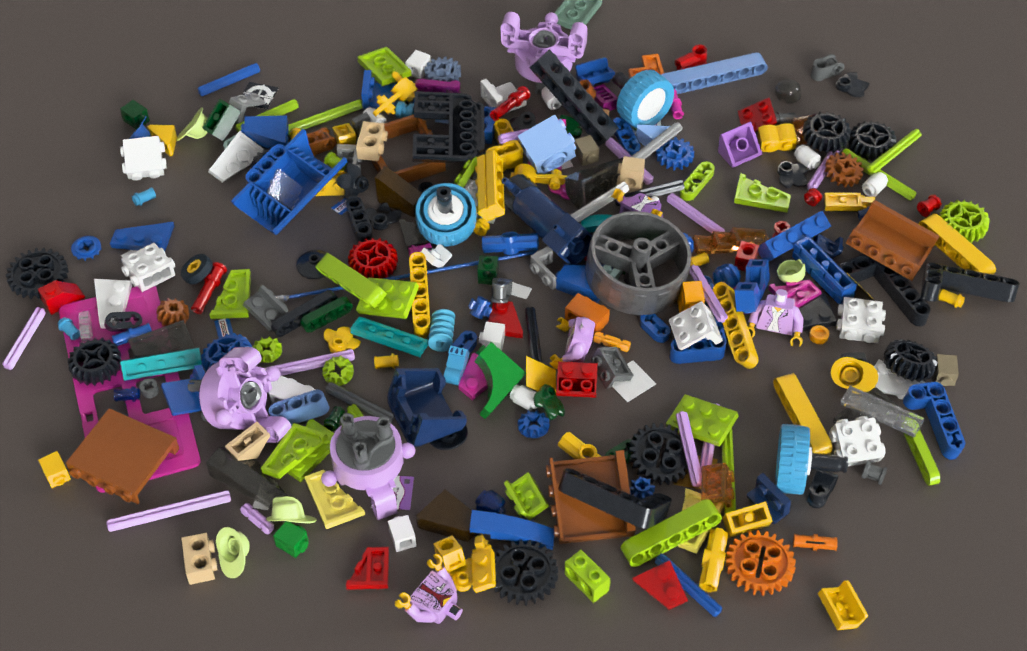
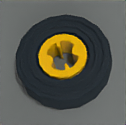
(196, 268)

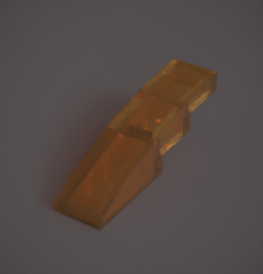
(728, 241)

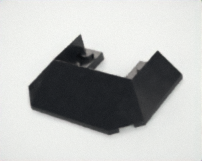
(465, 127)

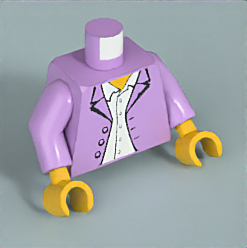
(778, 315)
(578, 340)

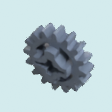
(442, 70)

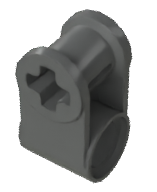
(826, 68)
(501, 290)

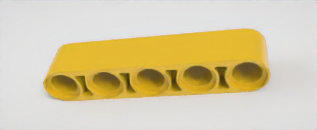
(957, 246)
(418, 270)
(740, 331)
(802, 412)

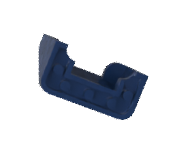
(420, 406)

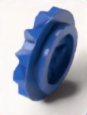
(90, 242)
(533, 431)

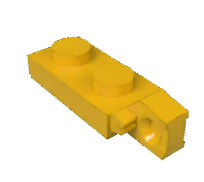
(846, 201)
(483, 565)

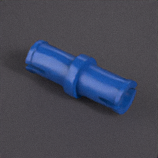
(122, 338)

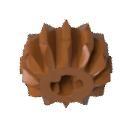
(172, 312)

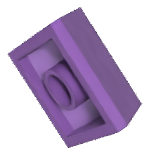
(739, 145)

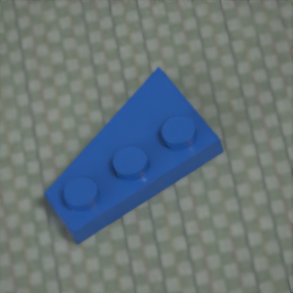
(142, 236)

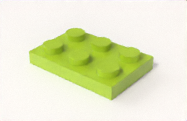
(382, 64)
(396, 302)
(707, 420)

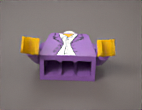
(638, 203)

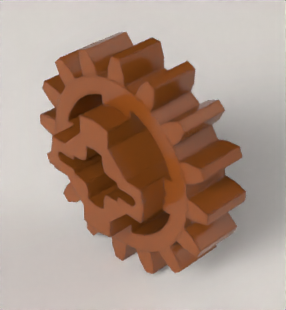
(844, 169)

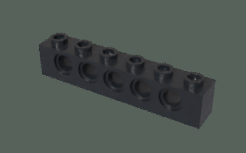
(574, 97)

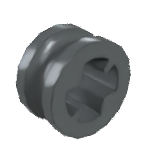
(147, 383)

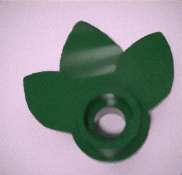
(547, 399)

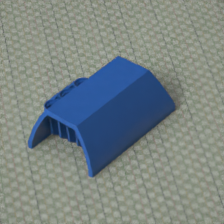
(297, 163)

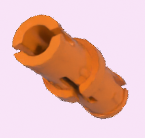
(829, 542)

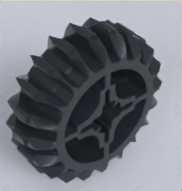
(826, 136)
(871, 140)
(910, 360)
(95, 366)

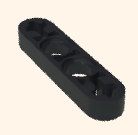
(288, 322)

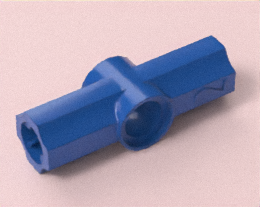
(510, 243)

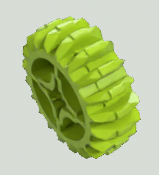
(966, 219)

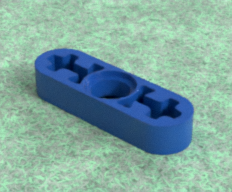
(627, 130)

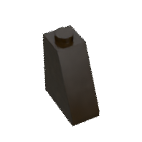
(396, 192)
(446, 517)

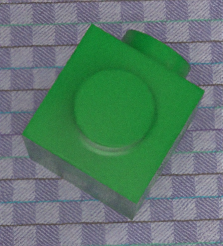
(291, 539)

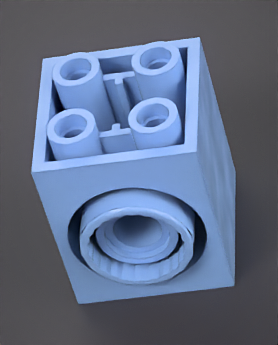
(547, 145)

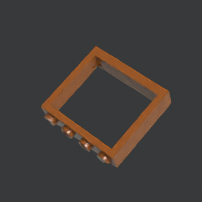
(404, 126)

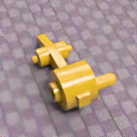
(403, 91)
(554, 179)

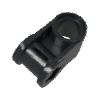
(821, 487)

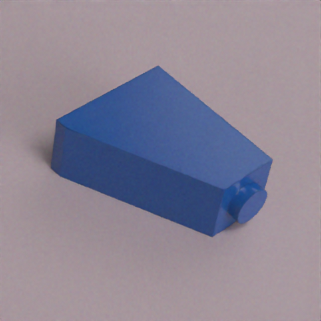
(266, 130)
(573, 280)

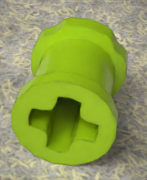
(332, 160)

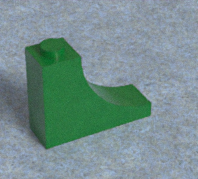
(500, 375)

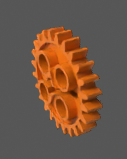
(780, 567)

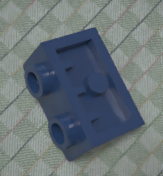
(775, 499)

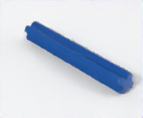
(228, 79)
(692, 588)

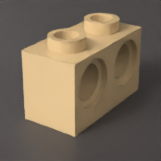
(371, 141)
(196, 558)

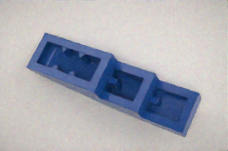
(511, 528)

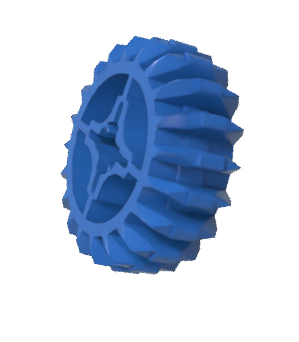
(221, 347)

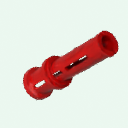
(514, 100)
(211, 282)

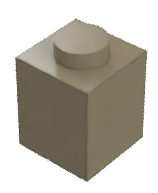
(586, 150)
(946, 370)

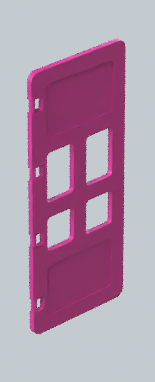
(178, 426)

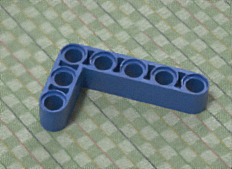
(702, 350)

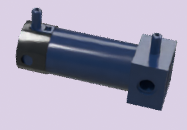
(547, 219)

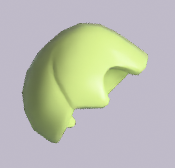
(791, 271)

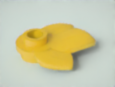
(340, 339)
(463, 576)

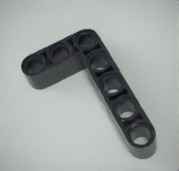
(966, 281)
(895, 285)
(636, 511)

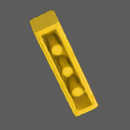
(489, 186)

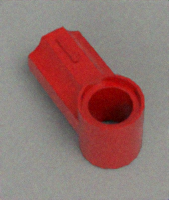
(695, 58)

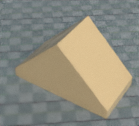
(249, 443)

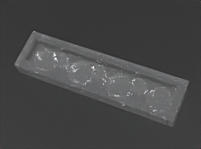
(882, 411)

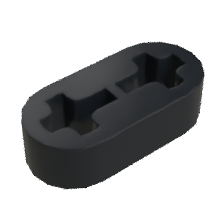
(122, 316)

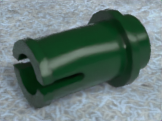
(333, 420)

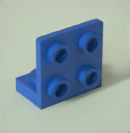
(371, 90)
(179, 397)

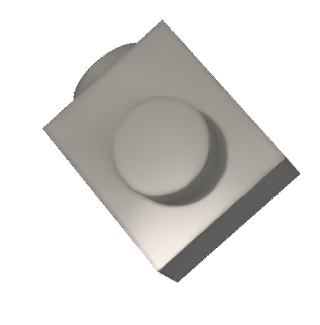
(242, 101)
(349, 152)
(538, 266)

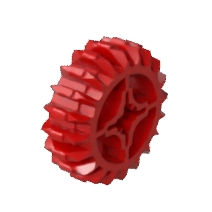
(373, 258)

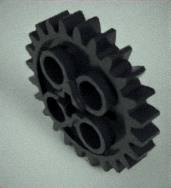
(36, 271)
(642, 447)
(541, 579)

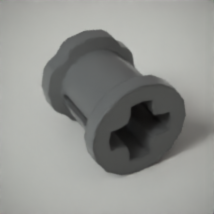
(874, 472)

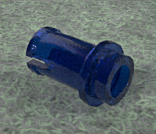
(127, 394)

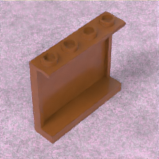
(892, 240)
(120, 455)
(581, 521)

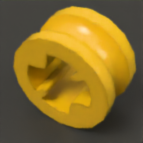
(482, 227)

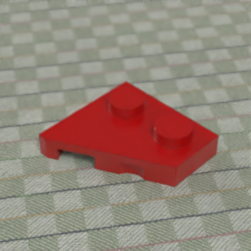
(506, 314)
(372, 570)
(663, 585)

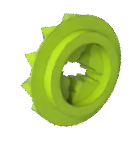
(268, 355)
(346, 373)

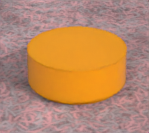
(819, 334)

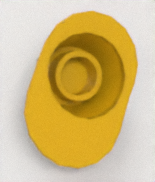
(854, 373)

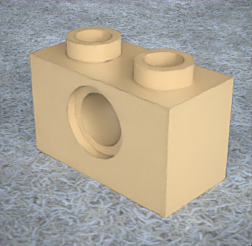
(631, 172)

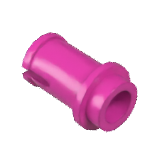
(412, 249)

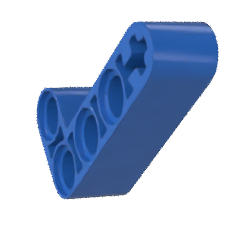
(935, 399)

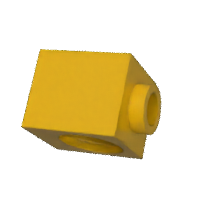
(54, 469)
(451, 553)

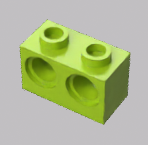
(587, 576)

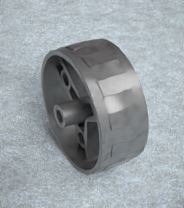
(654, 244)

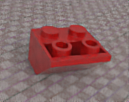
(576, 379)

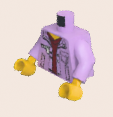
(433, 598)

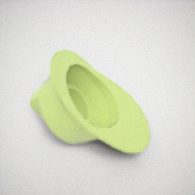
(194, 128)
(290, 510)
(232, 550)

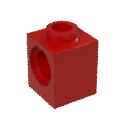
(745, 253)

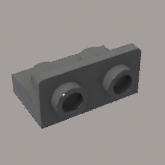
(265, 307)
(611, 366)

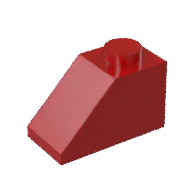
(59, 294)

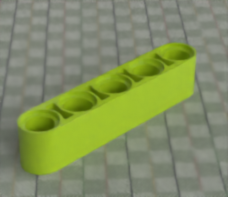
(351, 280)
(671, 532)

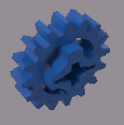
(675, 154)

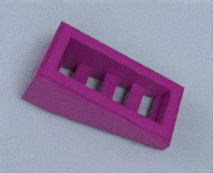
(611, 98)

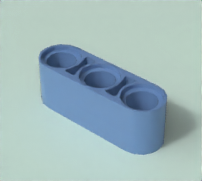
(301, 407)

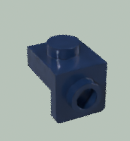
(830, 247)

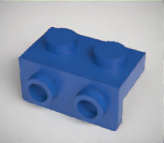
(594, 71)

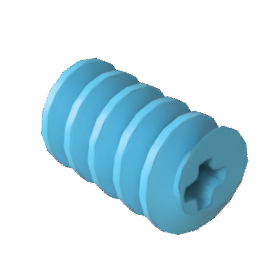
(441, 330)

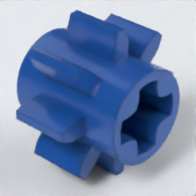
(480, 307)
(641, 488)

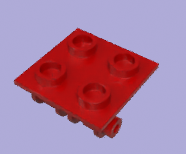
(758, 114)

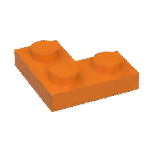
(649, 62)

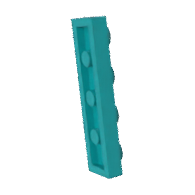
(389, 336)
(160, 363)

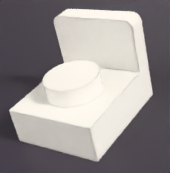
(437, 256)

